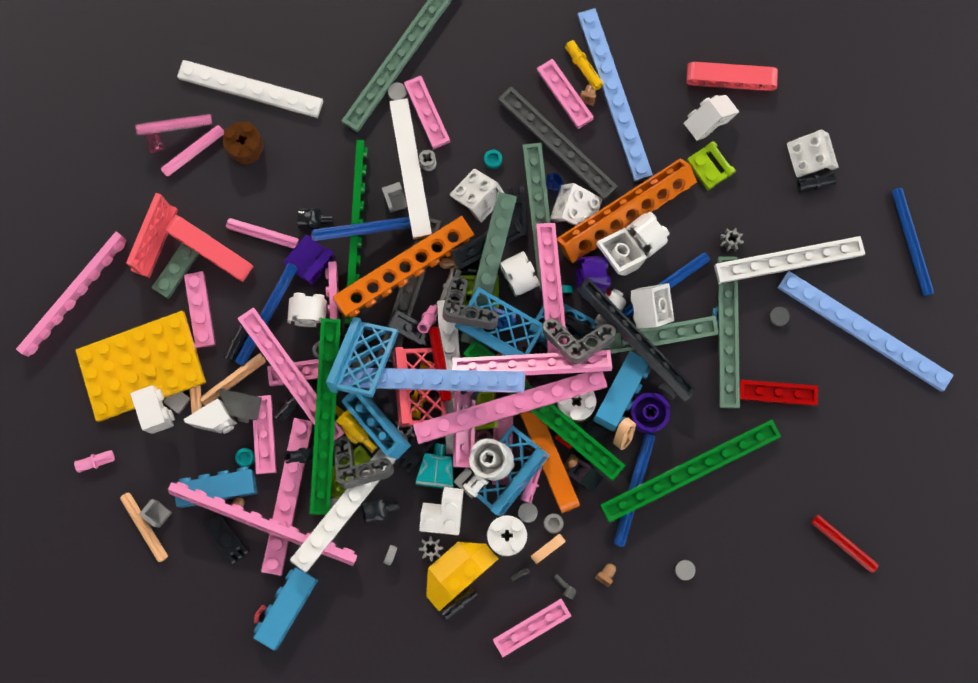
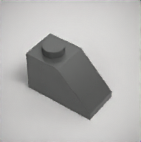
(241, 405)

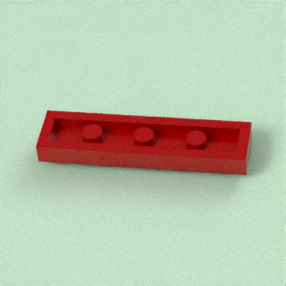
(778, 392)

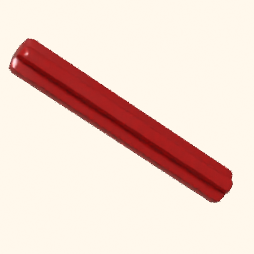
(439, 358)
(845, 544)

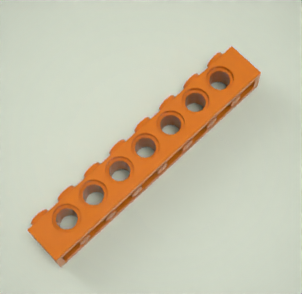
(626, 209)
(343, 298)

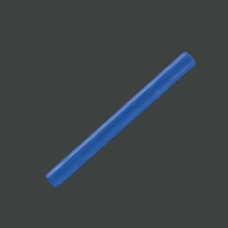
(360, 229)
(912, 242)
(676, 277)
(268, 310)
(637, 479)

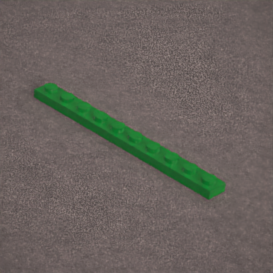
(357, 207)
(324, 419)
(565, 427)
(690, 471)

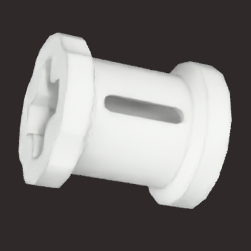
(475, 484)

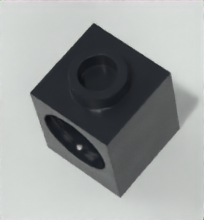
(585, 475)

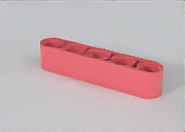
(732, 76)
(209, 248)

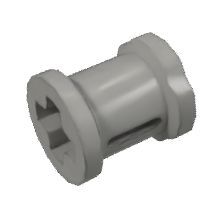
(427, 154)

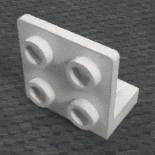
(812, 153)
(477, 193)
(575, 204)

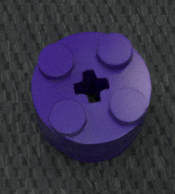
(594, 269)
(660, 414)

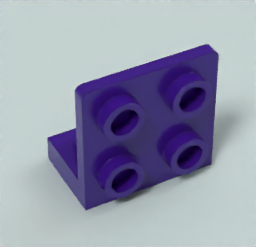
(310, 259)

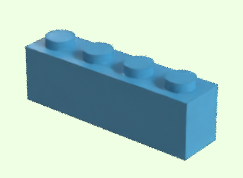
(621, 391)
(376, 425)
(224, 485)
(285, 608)

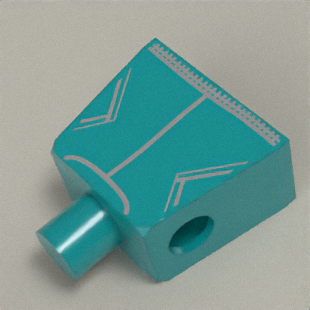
(436, 469)

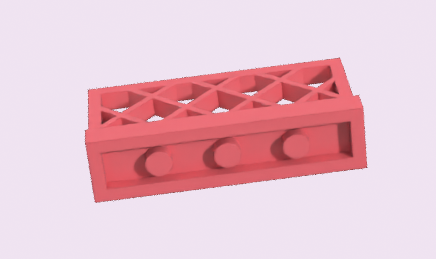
(151, 237)
(403, 396)

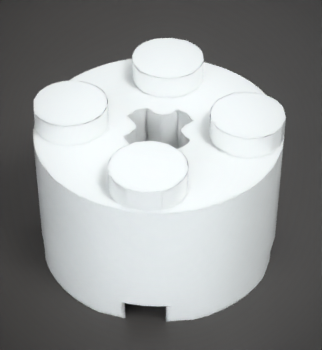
(648, 233)
(519, 274)
(307, 310)
(578, 413)
(481, 457)
(515, 543)

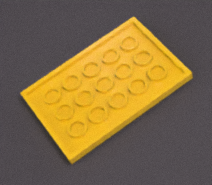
(144, 356)

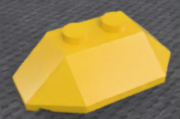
(457, 571)

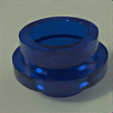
(554, 181)

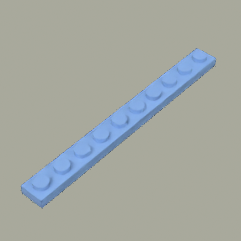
(615, 95)
(865, 331)
(445, 380)

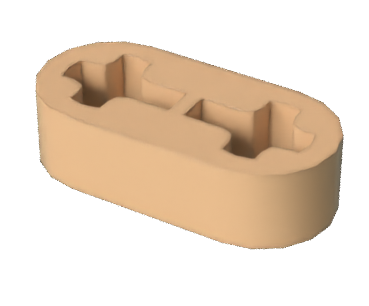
(624, 433)
(548, 548)

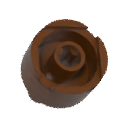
(236, 135)

